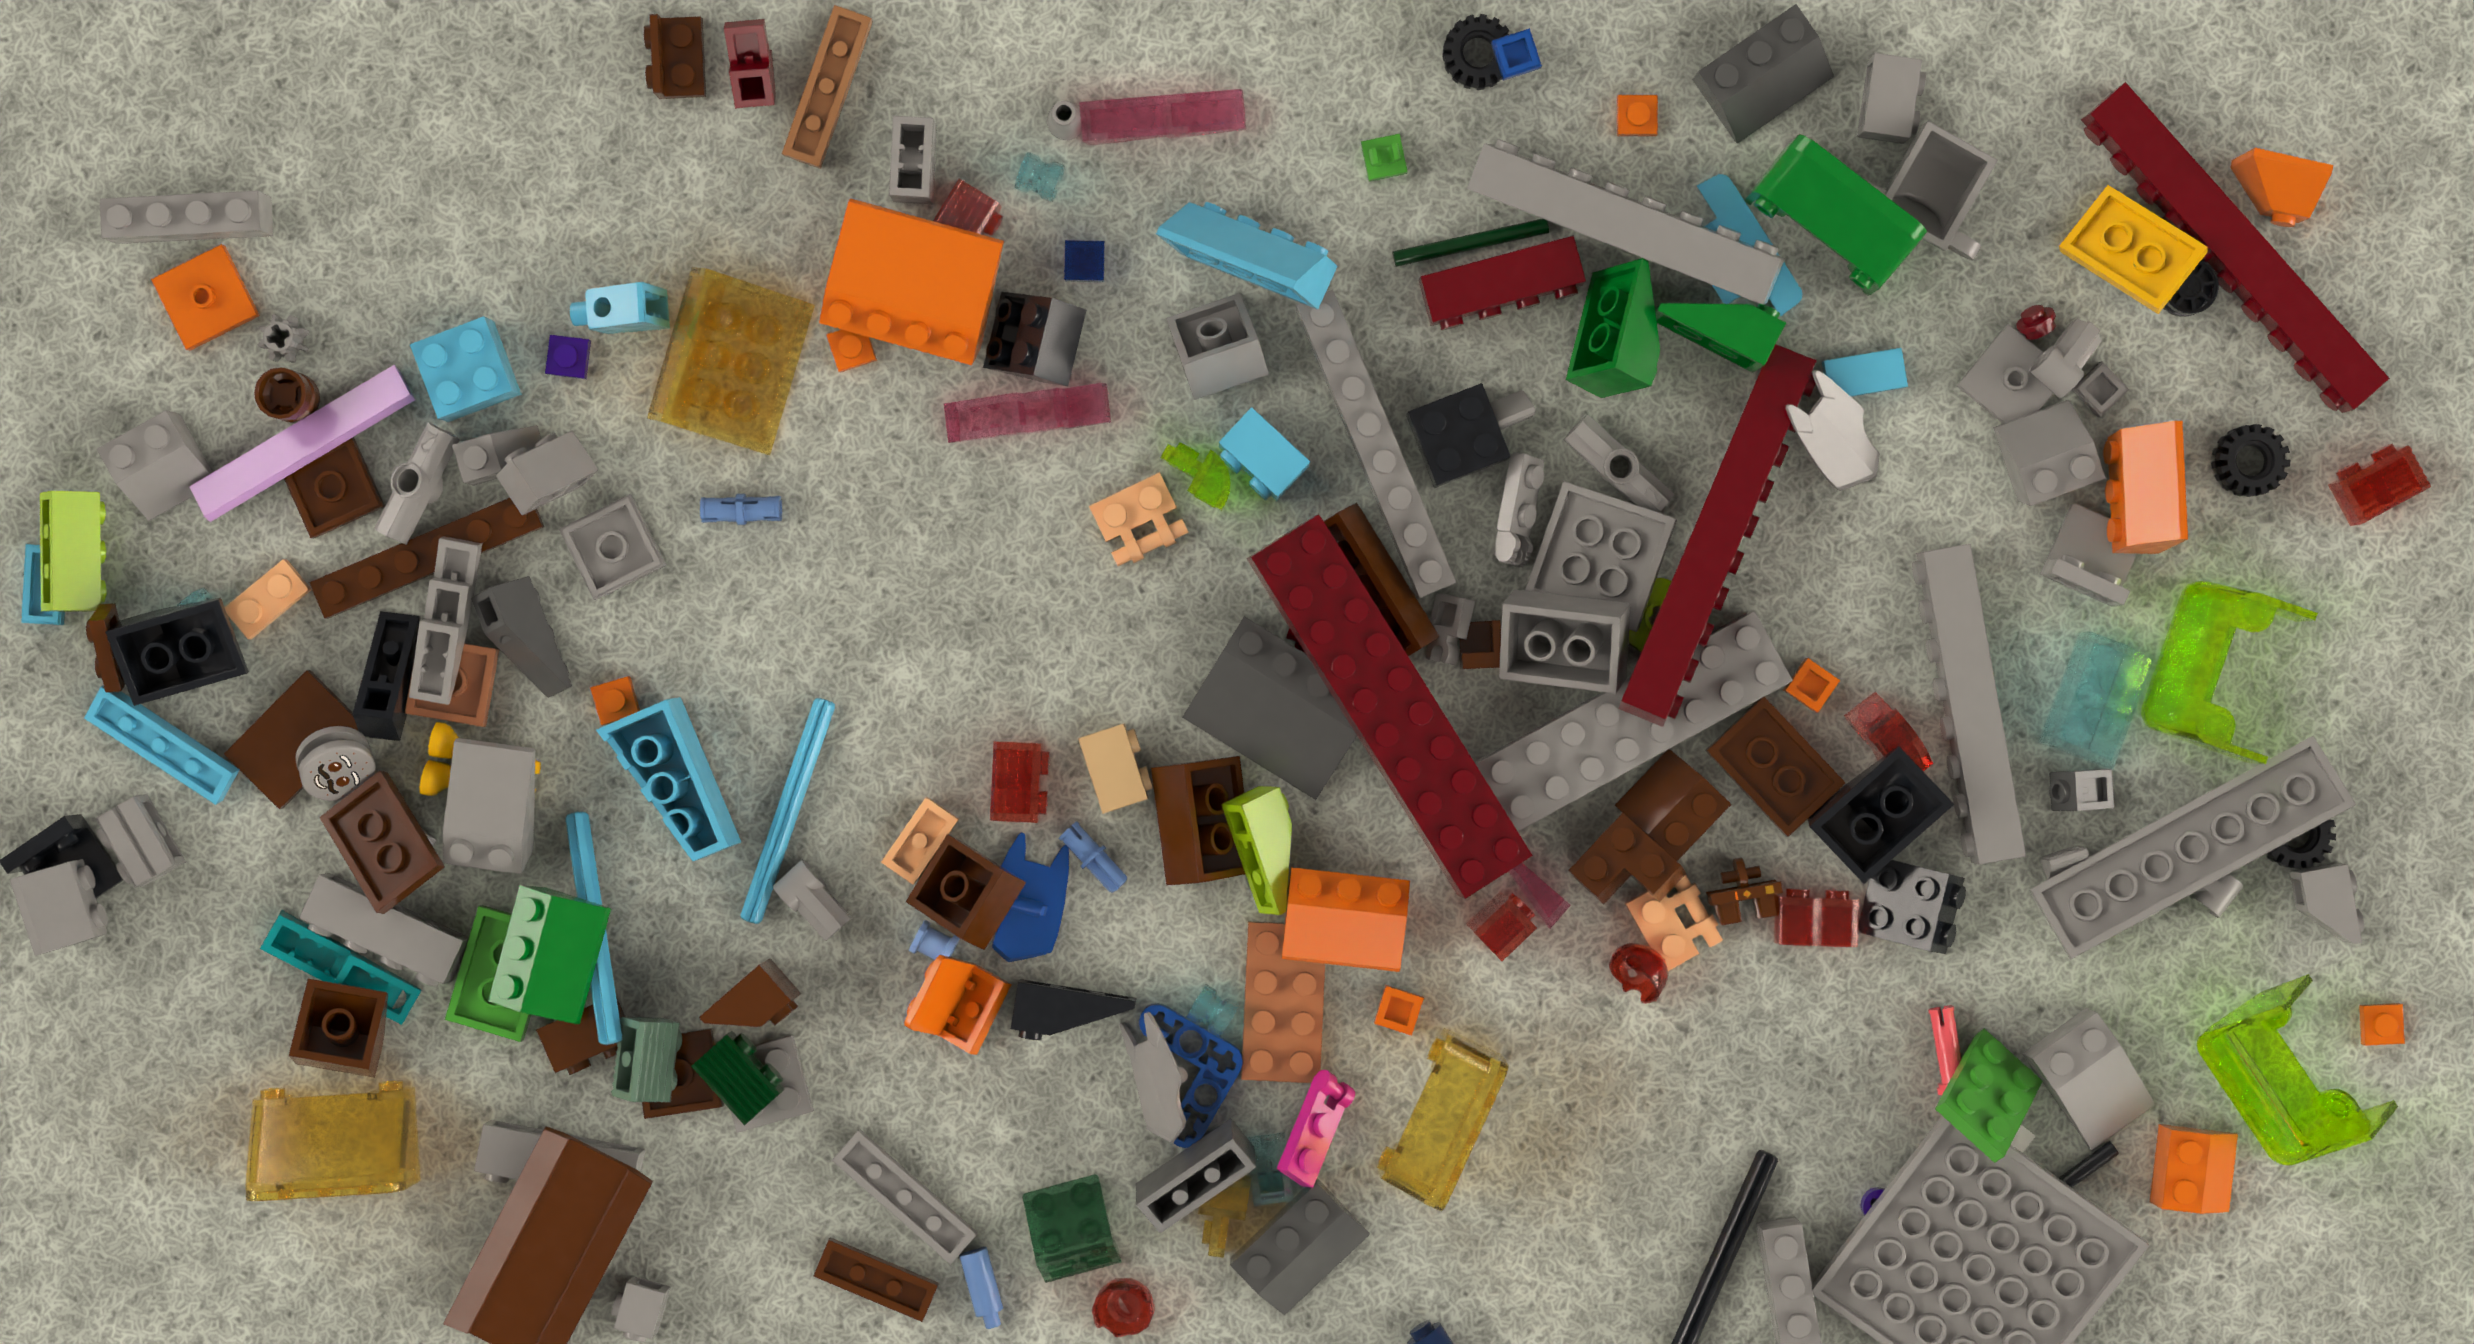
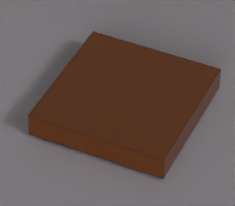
(334, 490)
(691, 1090)

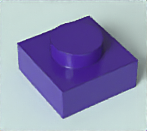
(568, 357)

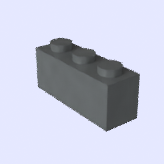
(1195, 1175)

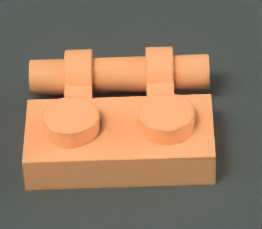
(1132, 508)
(1664, 928)

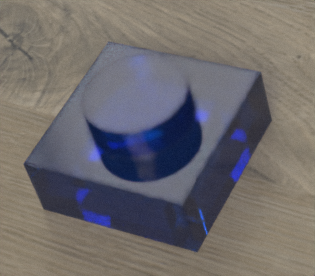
(1084, 261)

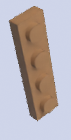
(827, 86)

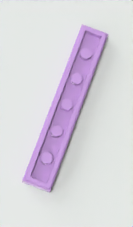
(302, 443)

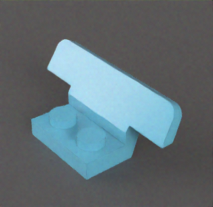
(1735, 214)

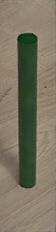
(1470, 242)

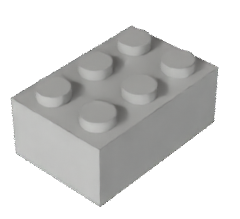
(1564, 641)

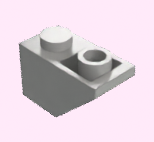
(2327, 898)

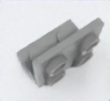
(2085, 560)

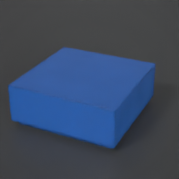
(1516, 54)

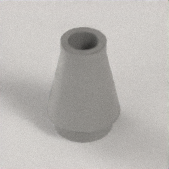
(1066, 129)

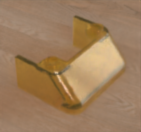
(1445, 1120)

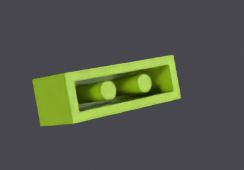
(71, 551)

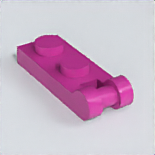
(1315, 1128)

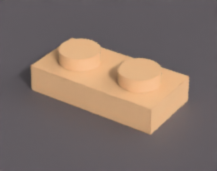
(267, 599)
(919, 840)

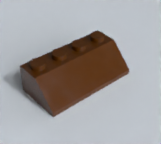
(1381, 578)

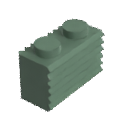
(646, 1059)

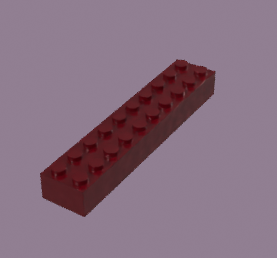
(1389, 706)

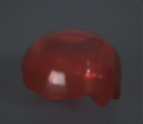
(1648, 965)
(1136, 1298)

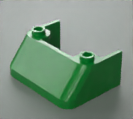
(1838, 211)

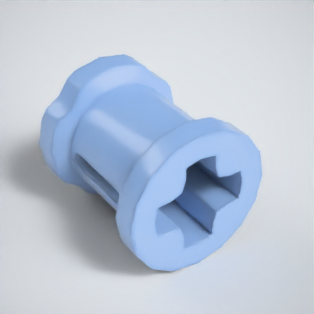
(932, 942)

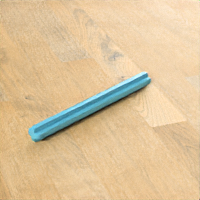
(787, 810)
(588, 888)

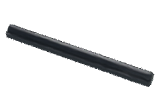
(1726, 1248)

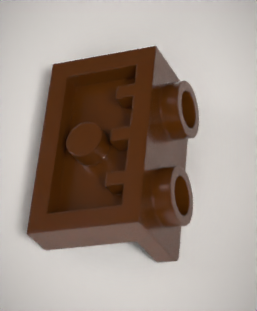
(675, 57)

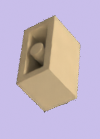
(1115, 768)

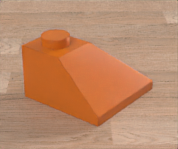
(2281, 184)

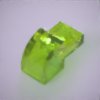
(1210, 479)

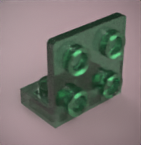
(1070, 1228)

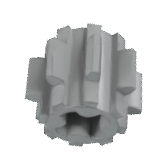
(292, 344)

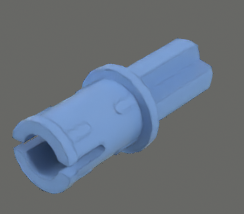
(1093, 857)

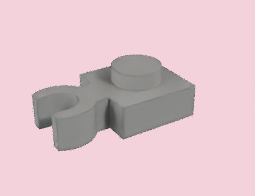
(1451, 620)

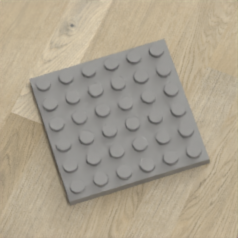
(1977, 1252)

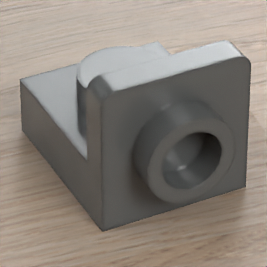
(2081, 790)

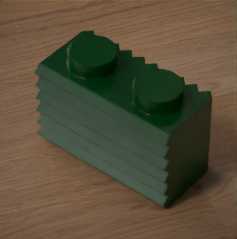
(739, 1076)

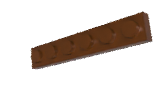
(417, 559)

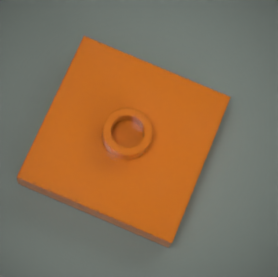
(205, 297)

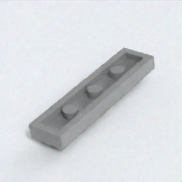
(904, 1196)

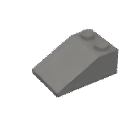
(490, 806)
(2090, 1077)

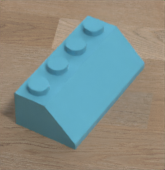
(1250, 253)

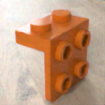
(957, 1002)

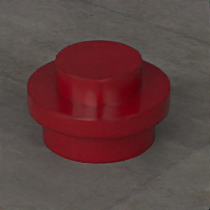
(2036, 322)

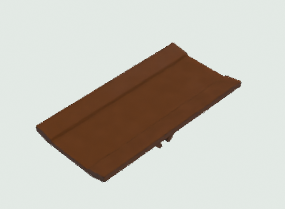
(549, 1244)

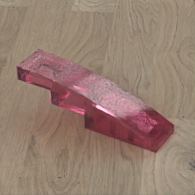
(1027, 412)

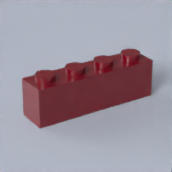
(1502, 281)

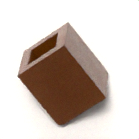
(1481, 646)

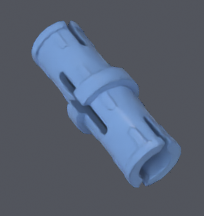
(741, 509)

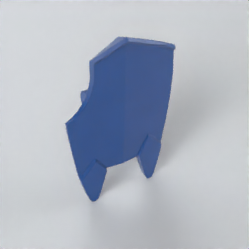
(1037, 912)

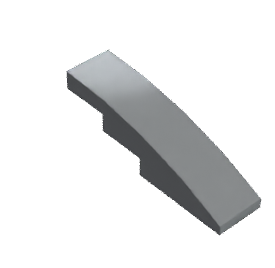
(445, 620)

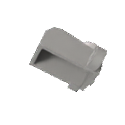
(1939, 185)

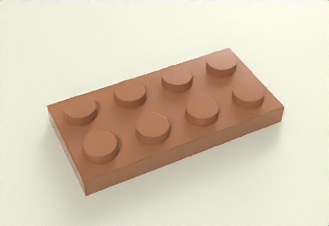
(1280, 1010)

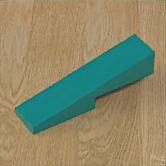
(335, 963)

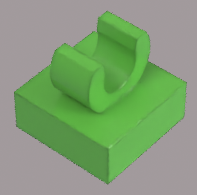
(1384, 157)

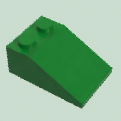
(1732, 331)
(1617, 332)

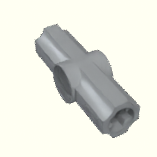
(1600, 448)
(407, 500)

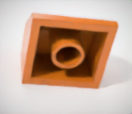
(2193, 1169)

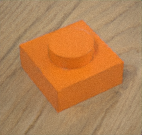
(1637, 115)
(850, 349)
(1811, 685)
(615, 700)
(1398, 1010)
(2382, 1024)

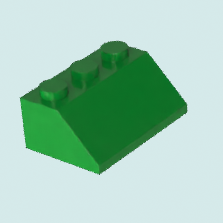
(549, 954)

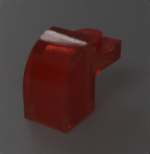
(1886, 729)

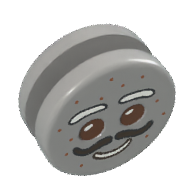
(334, 762)

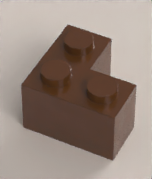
(1622, 853)

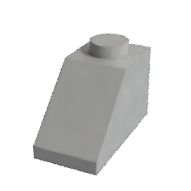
(484, 456)

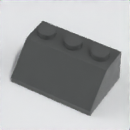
(1765, 74)
(1298, 1247)

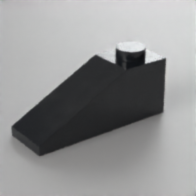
(387, 677)
(1056, 1008)

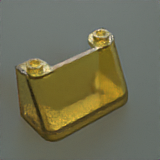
(332, 1144)

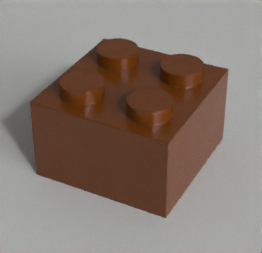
(965, 892)

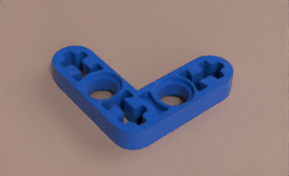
(1208, 1072)

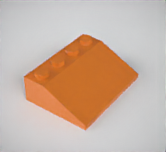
(911, 282)

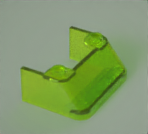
(2194, 658)
(2274, 1089)

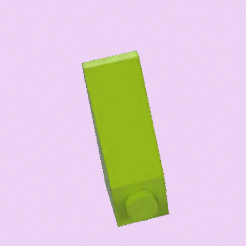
(1263, 841)

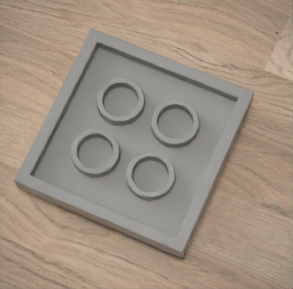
(1601, 550)

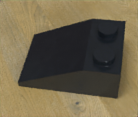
(176, 650)
(1879, 813)

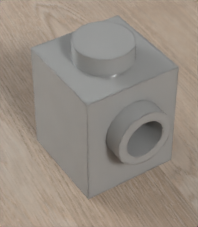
(640, 1308)

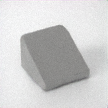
(1512, 409)
(2062, 860)

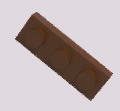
(876, 1279)

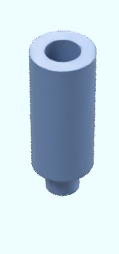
(982, 1286)

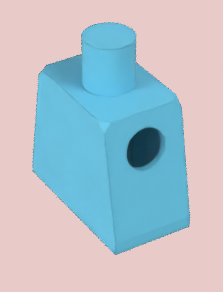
(622, 308)

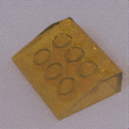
(730, 360)

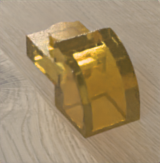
(1226, 1205)

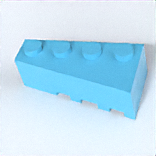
(674, 775)

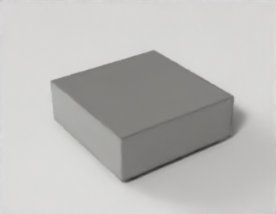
(2100, 389)

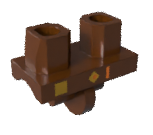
(1727, 900)

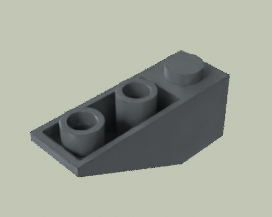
(519, 628)

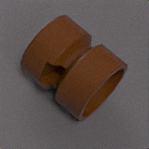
(286, 395)

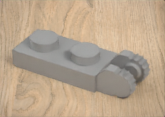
(1518, 509)

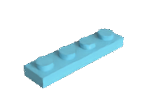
(162, 744)

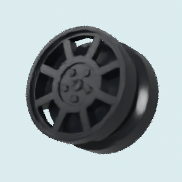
(2195, 293)

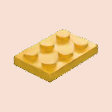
(2133, 249)

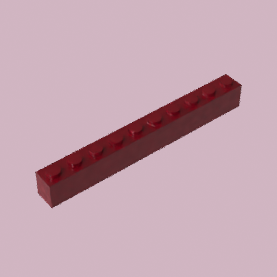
(2234, 250)
(1716, 538)

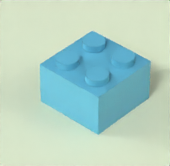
(465, 369)
(1263, 455)

